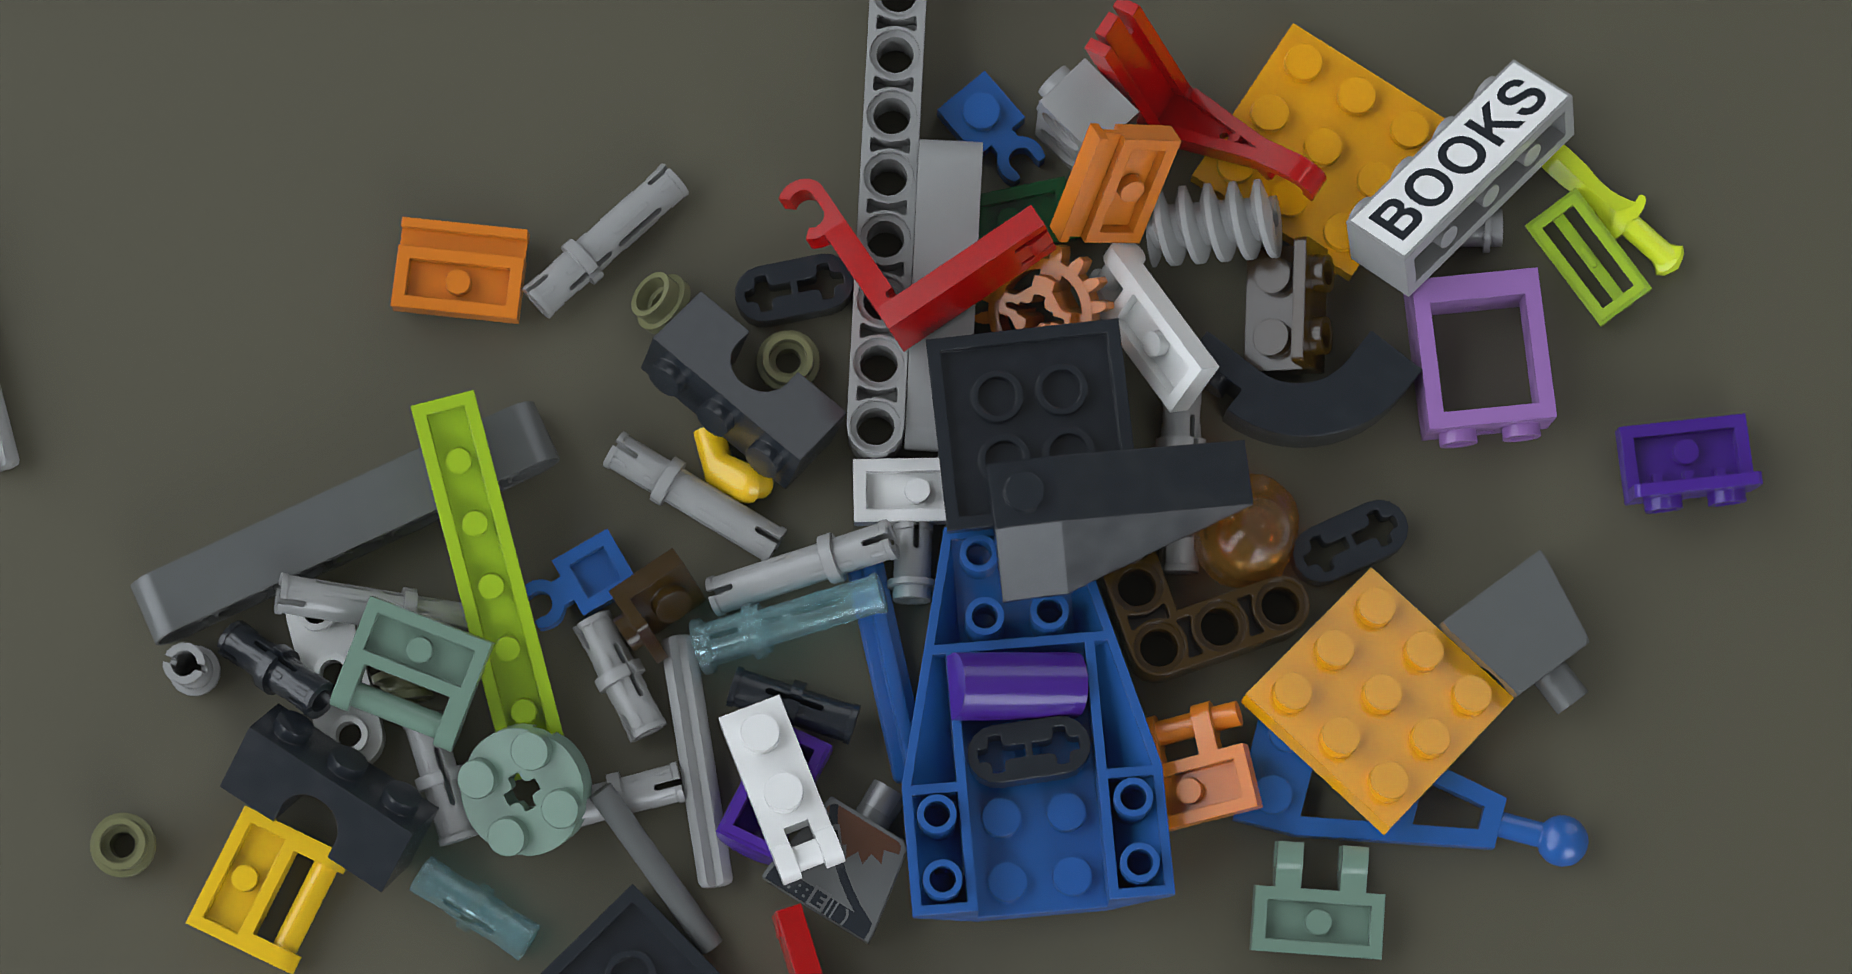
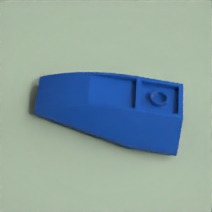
(1038, 845)

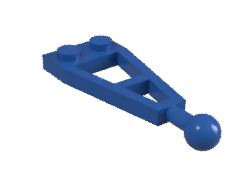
(1284, 785)

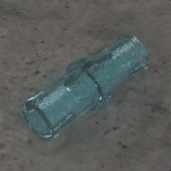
(475, 907)

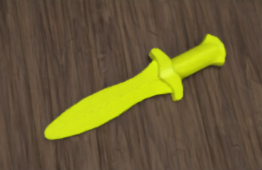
(1616, 212)

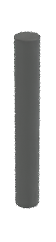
(656, 868)

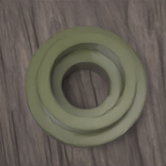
(659, 300)
(787, 342)
(103, 842)

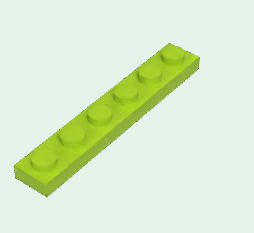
(485, 561)

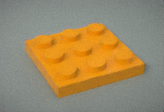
(1337, 119)
(1377, 700)

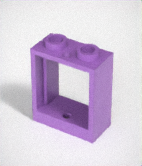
(1470, 294)

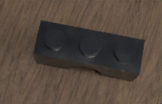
(773, 429)
(375, 814)

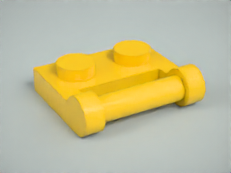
(248, 881)

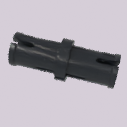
(276, 669)
(804, 707)

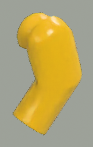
(727, 472)

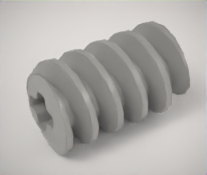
(1214, 225)

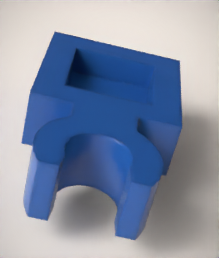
(988, 116)
(585, 579)

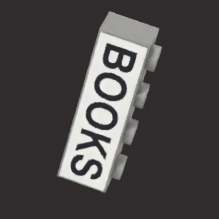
(1460, 177)

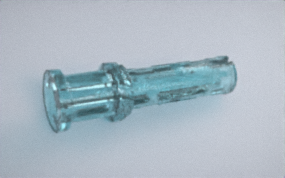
(759, 629)

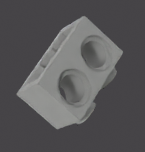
(1072, 103)

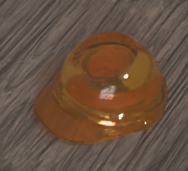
(1253, 541)

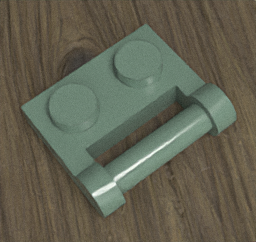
(418, 652)

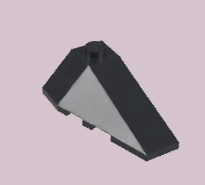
(1096, 512)

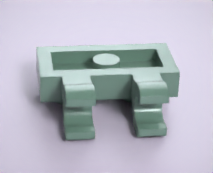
(1314, 919)

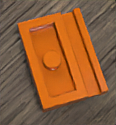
(1115, 183)
(460, 270)

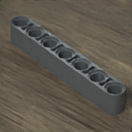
(324, 531)

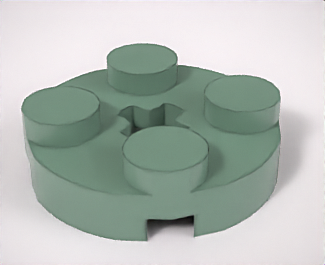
(489, 783)

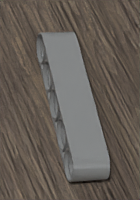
(944, 227)

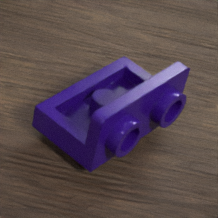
(1686, 461)

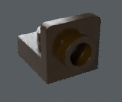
(655, 600)

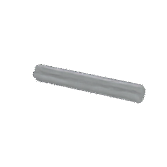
(696, 761)

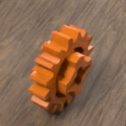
(1054, 288)

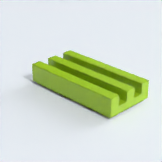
(1620, 300)

